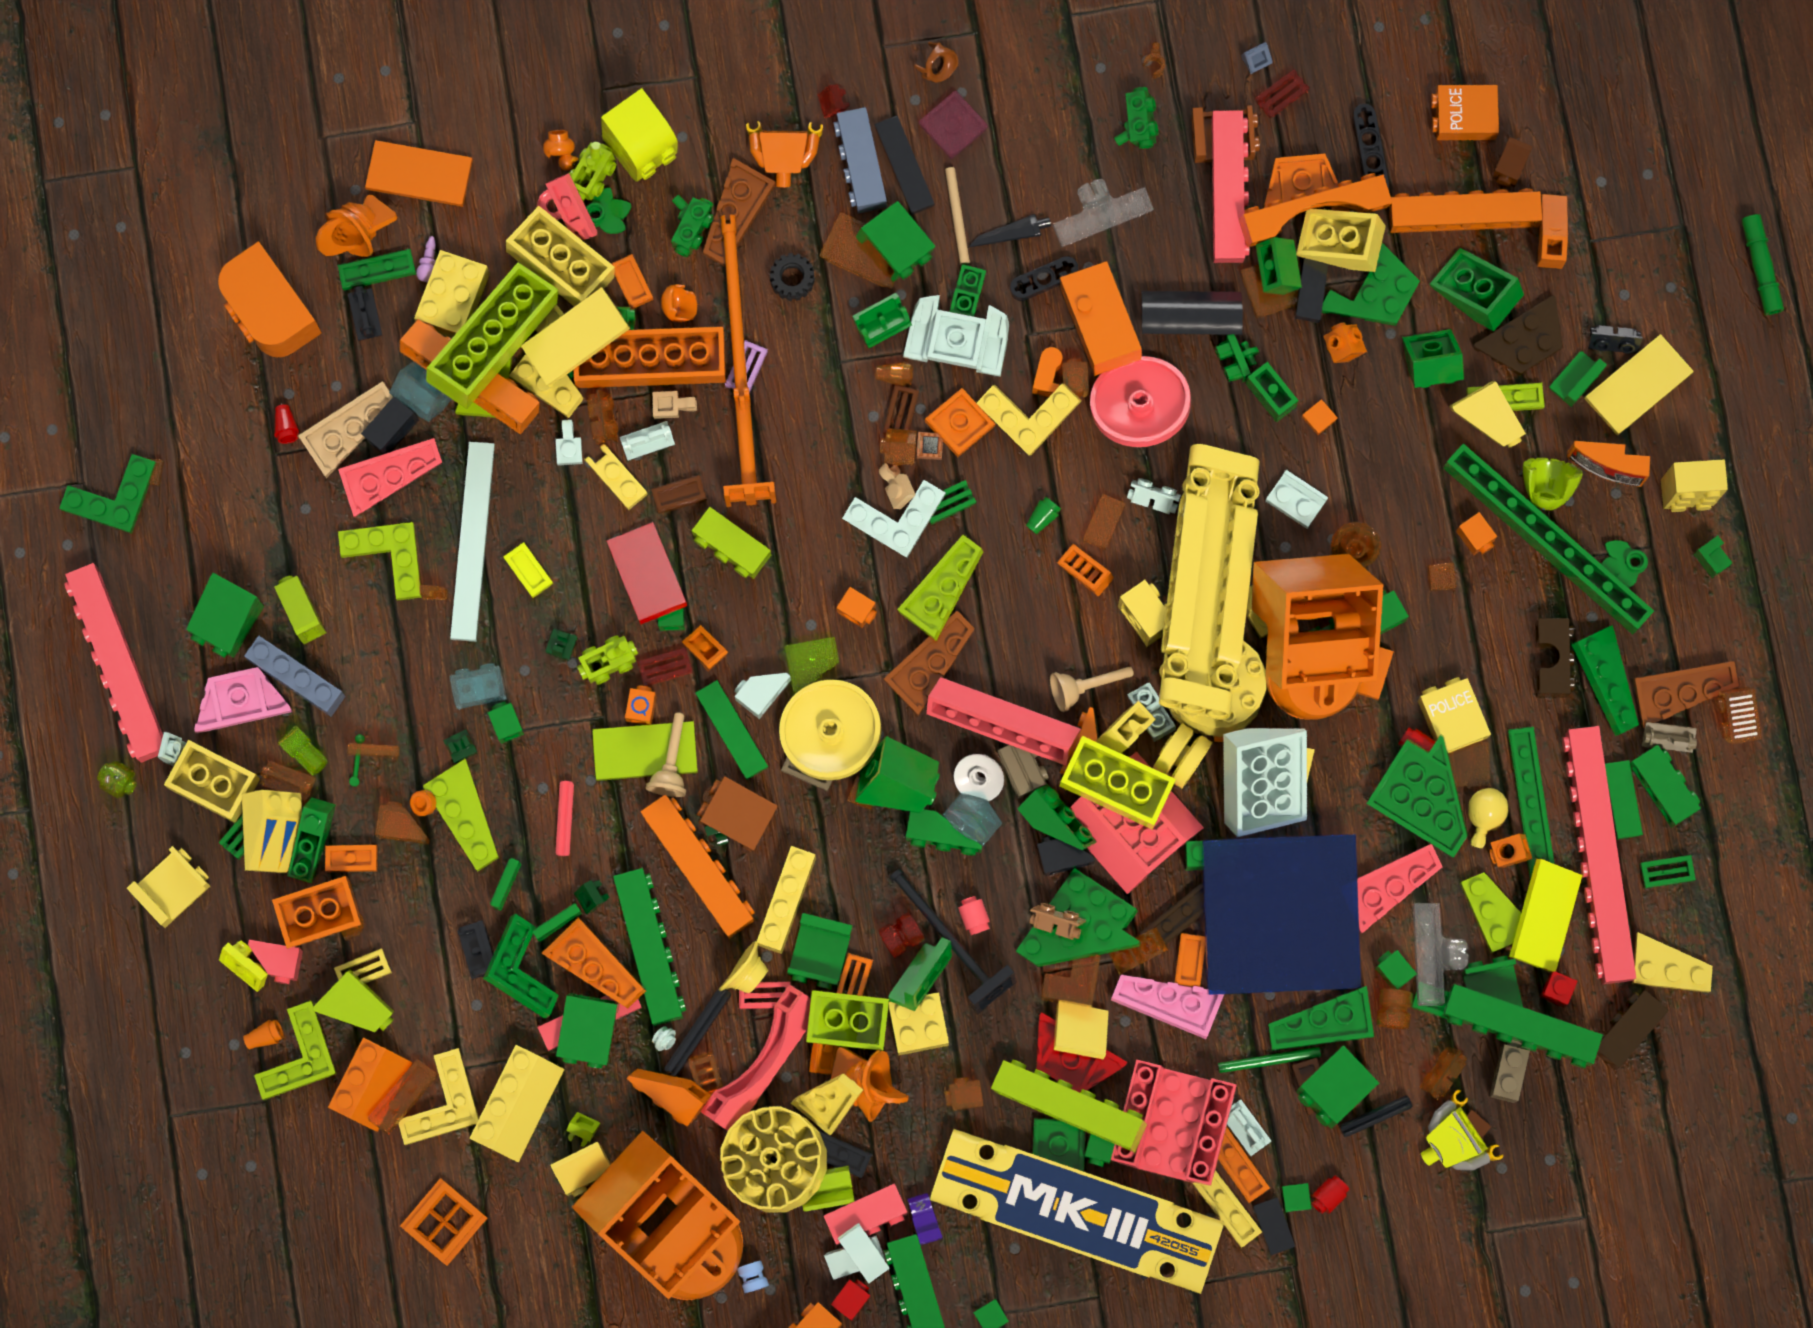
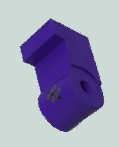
(924, 1219)

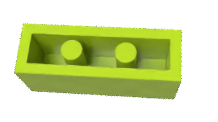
(730, 543)

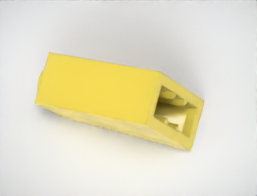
(1490, 414)

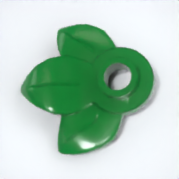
(611, 212)
(1619, 562)

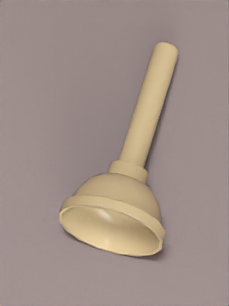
(1067, 689)
(668, 780)

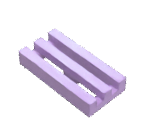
(763, 352)

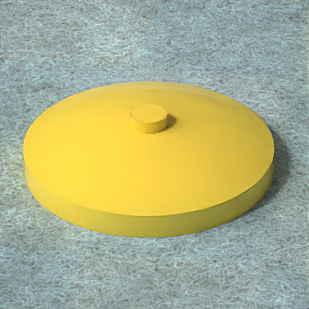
(830, 729)

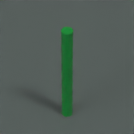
(1269, 1060)

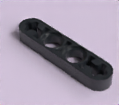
(1369, 151)

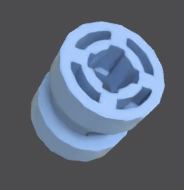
(749, 1271)

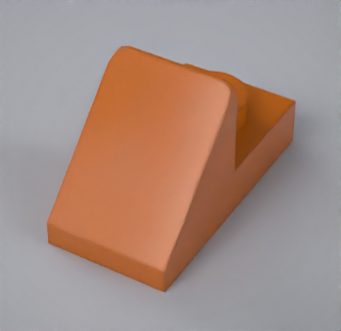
(705, 648)

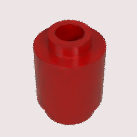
(1418, 738)
(1329, 1195)

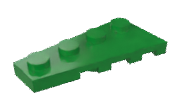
(1606, 674)
(1329, 1022)

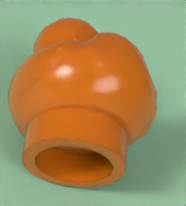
(560, 145)

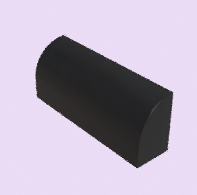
(1191, 312)

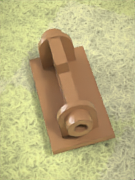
(1047, 916)

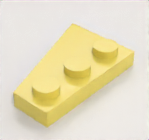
(829, 1102)

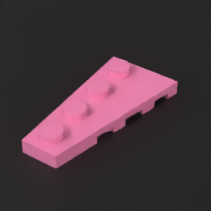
(1171, 1003)

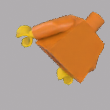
(783, 150)

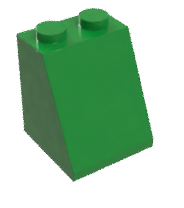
(224, 616)
(898, 778)

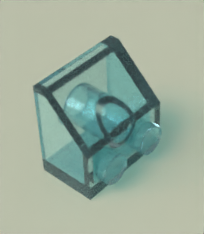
(417, 394)

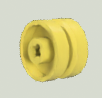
(1181, 755)

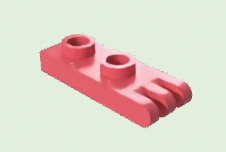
(571, 207)

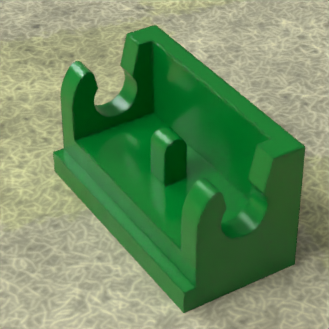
(882, 320)

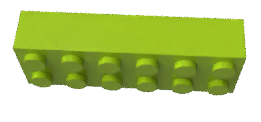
(492, 335)

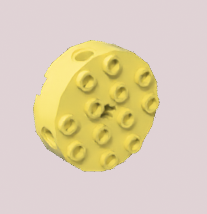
(1246, 699)
(755, 1177)

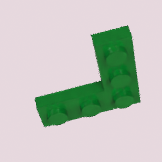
(125, 509)
(506, 976)

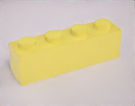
(786, 900)

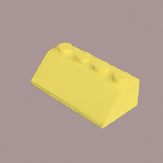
(517, 1103)

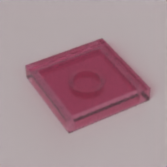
(953, 125)

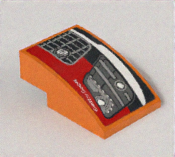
(1610, 462)

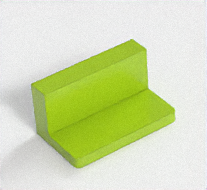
(834, 1190)

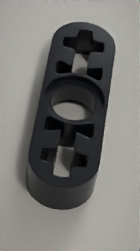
(1024, 279)

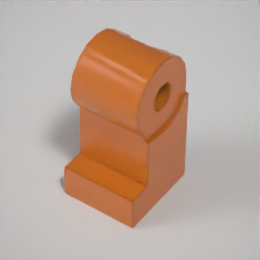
(1048, 365)

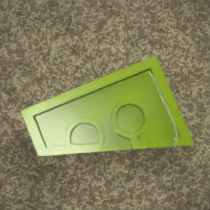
(1492, 910)

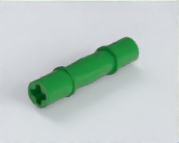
(1762, 264)

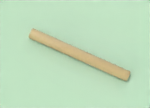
(957, 216)

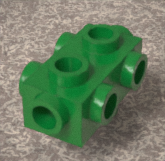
(1140, 127)
(693, 221)

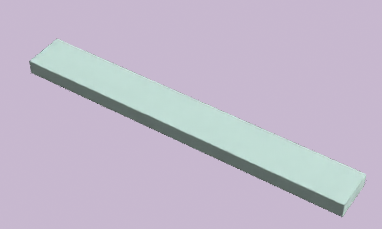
(472, 541)

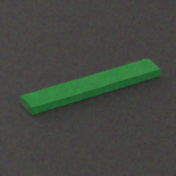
(1530, 794)

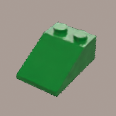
(1478, 288)

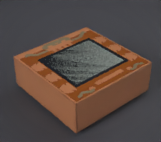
(929, 446)

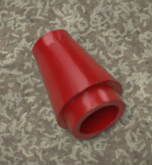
(285, 425)

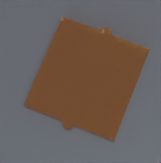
(1471, 765)

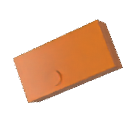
(1100, 318)

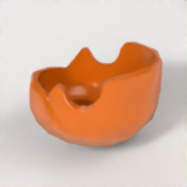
(678, 303)

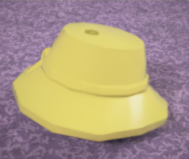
(747, 972)

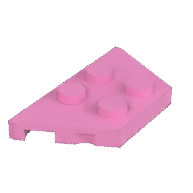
(238, 700)

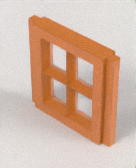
(460, 1238)

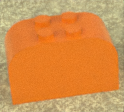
(265, 304)

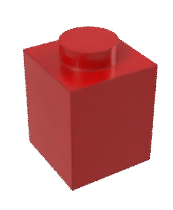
(1558, 989)
(851, 1299)

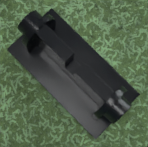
(364, 313)
(1625, 341)

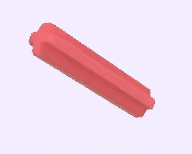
(564, 818)

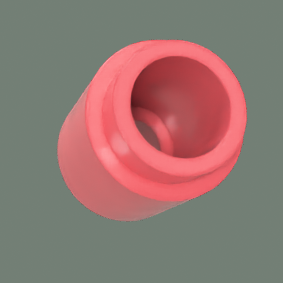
(974, 915)

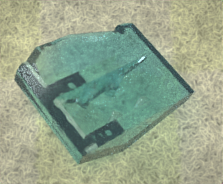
(973, 818)

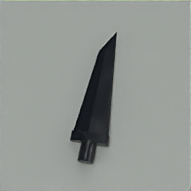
(1020, 229)

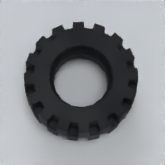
(785, 263)

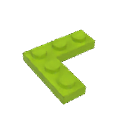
(398, 540)
(311, 1068)

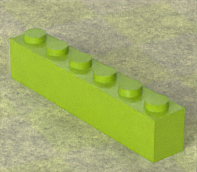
(1068, 1105)

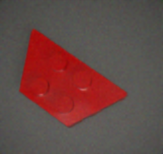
(1076, 1069)

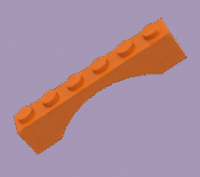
(1362, 196)

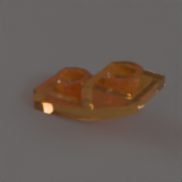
(1150, 947)

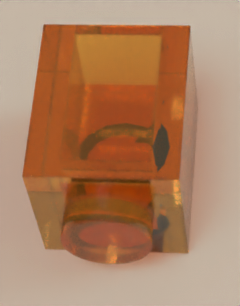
(1076, 377)

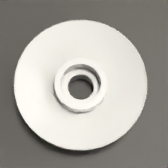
(970, 783)

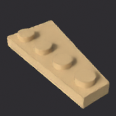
(341, 431)

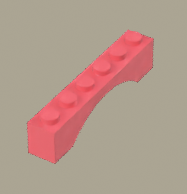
(787, 1029)

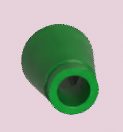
(1043, 515)

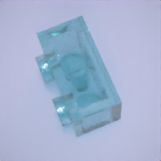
(478, 686)

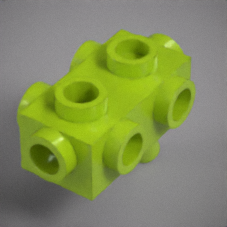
(593, 167)
(613, 657)

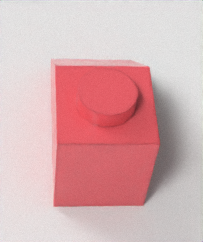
(278, 960)

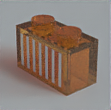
(1739, 715)

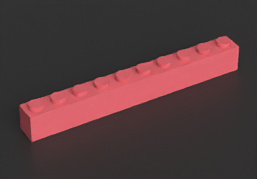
(1600, 855)

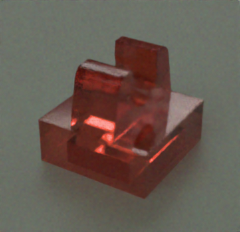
(832, 101)

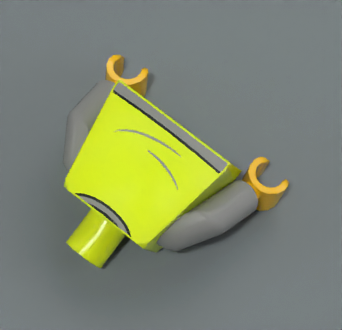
(1455, 1139)

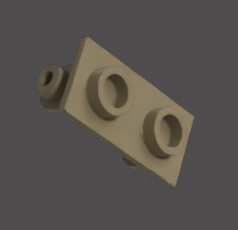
(1669, 737)

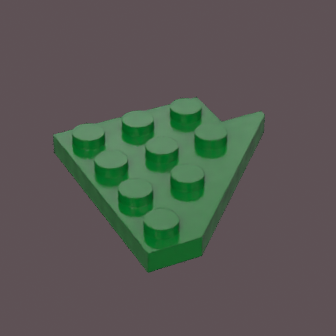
(1100, 934)

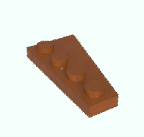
(743, 197)
(928, 662)
(1672, 692)

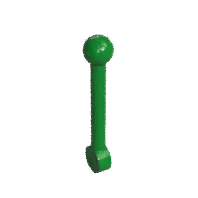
(354, 781)

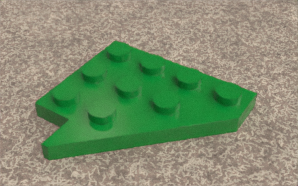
(1423, 795)

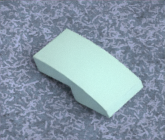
(1149, 699)
(170, 748)
(863, 1253)
(840, 1262)

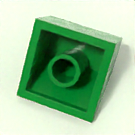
(1433, 358)

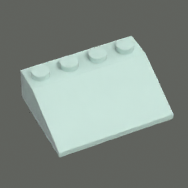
(1264, 779)

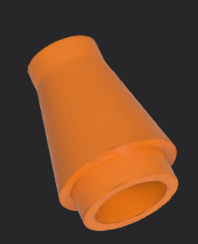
(266, 1034)

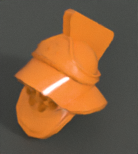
(353, 227)
(872, 1077)

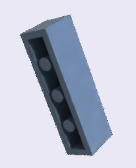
(861, 160)
(294, 676)

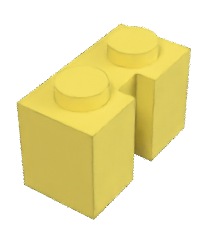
(1126, 728)

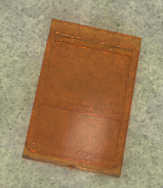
(849, 254)

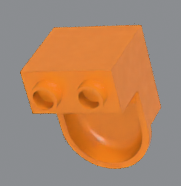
(1318, 670)
(695, 1244)

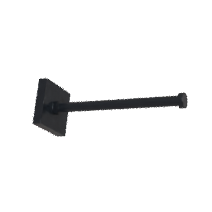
(991, 987)

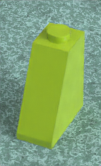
(299, 609)
(355, 1004)

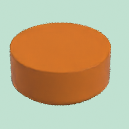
(423, 803)

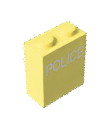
(1454, 714)

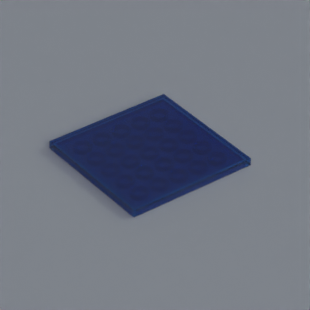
(1281, 914)

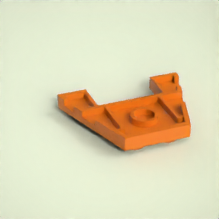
(1298, 176)

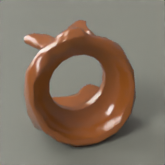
(950, 63)

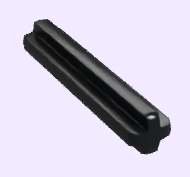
(1375, 1116)

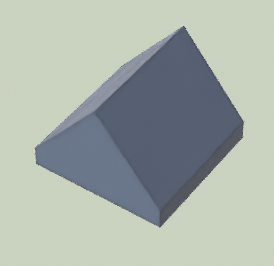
(1257, 58)

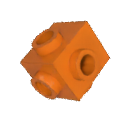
(1344, 343)

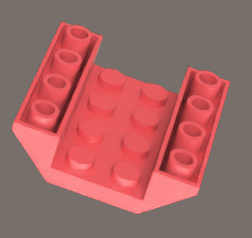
(1130, 849)
(1183, 1121)

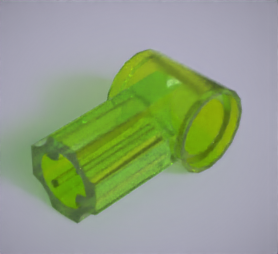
(301, 749)

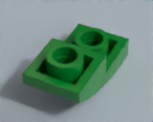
(968, 290)

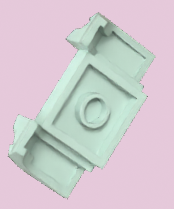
(957, 337)

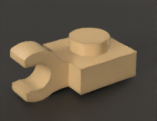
(668, 404)
(899, 488)

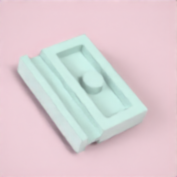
(1296, 499)

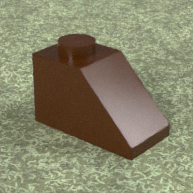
(1511, 162)

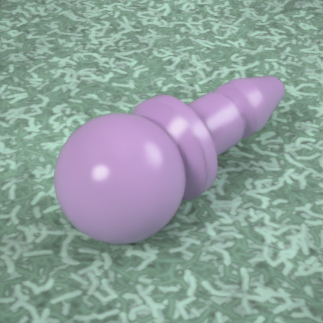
(427, 263)

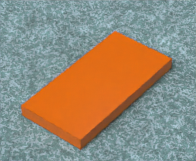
(419, 173)

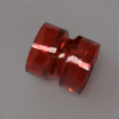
(901, 935)

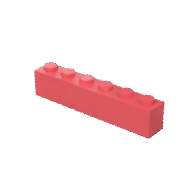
(1228, 185)
(1003, 721)

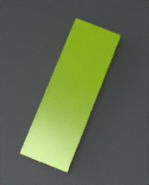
(1520, 395)

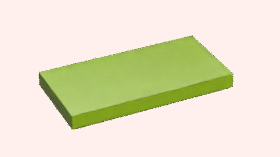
(641, 751)

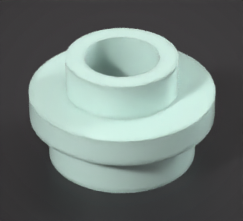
(664, 1038)

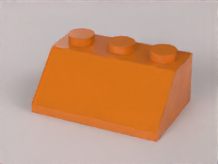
(317, 912)
(367, 1082)

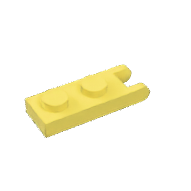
(617, 478)

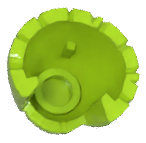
(1550, 482)

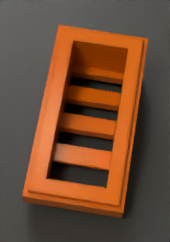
(1103, 581)

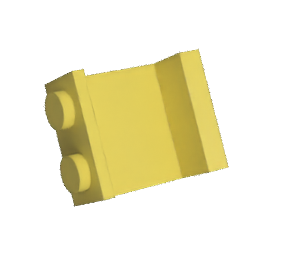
(170, 887)

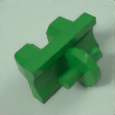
(1231, 348)

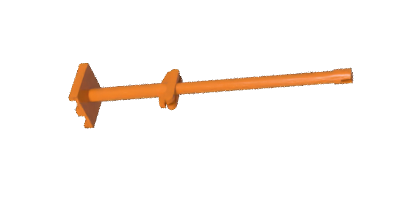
(749, 489)

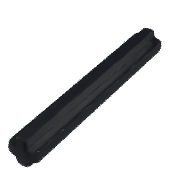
(697, 1032)

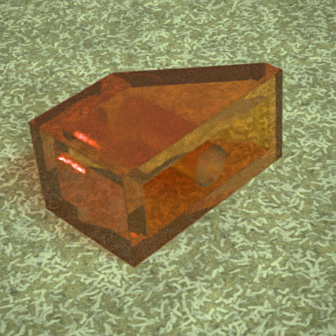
(397, 824)

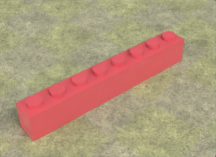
(116, 661)

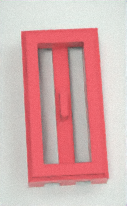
(767, 1005)

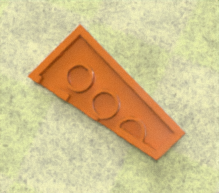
(592, 961)

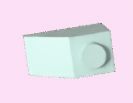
(761, 692)

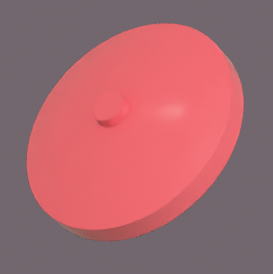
(1141, 402)

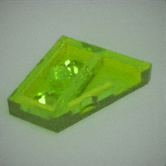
(810, 660)

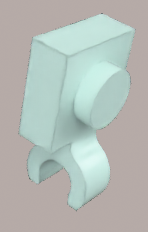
(569, 448)

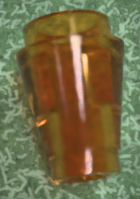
(895, 373)

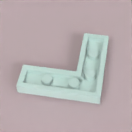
(897, 535)

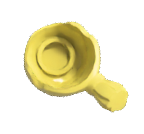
(1487, 813)

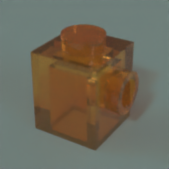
(899, 446)
(964, 1094)

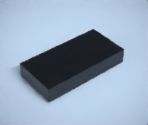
(1274, 1226)

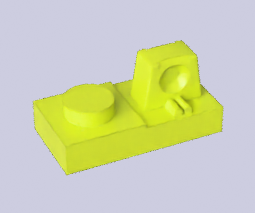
(238, 961)

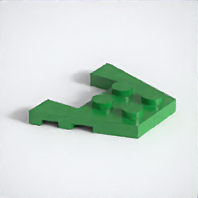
(1381, 295)

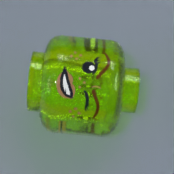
(116, 779)

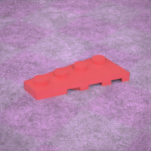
(383, 475)
(1392, 883)

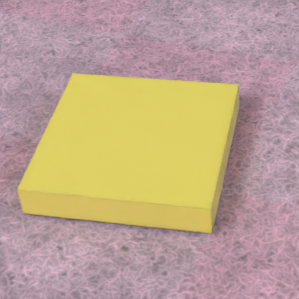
(1081, 1030)

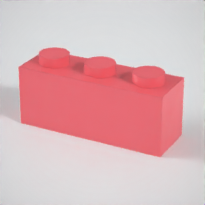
(869, 1212)

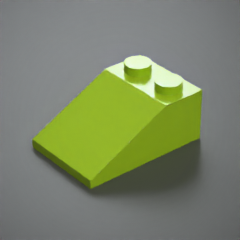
(847, 1020)

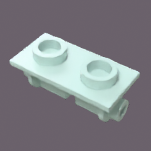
(647, 440)
(1145, 491)
(1247, 1128)

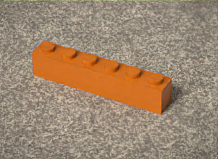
(1465, 211)
(501, 395)
(697, 866)

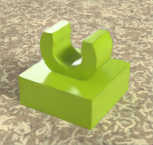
(582, 1127)

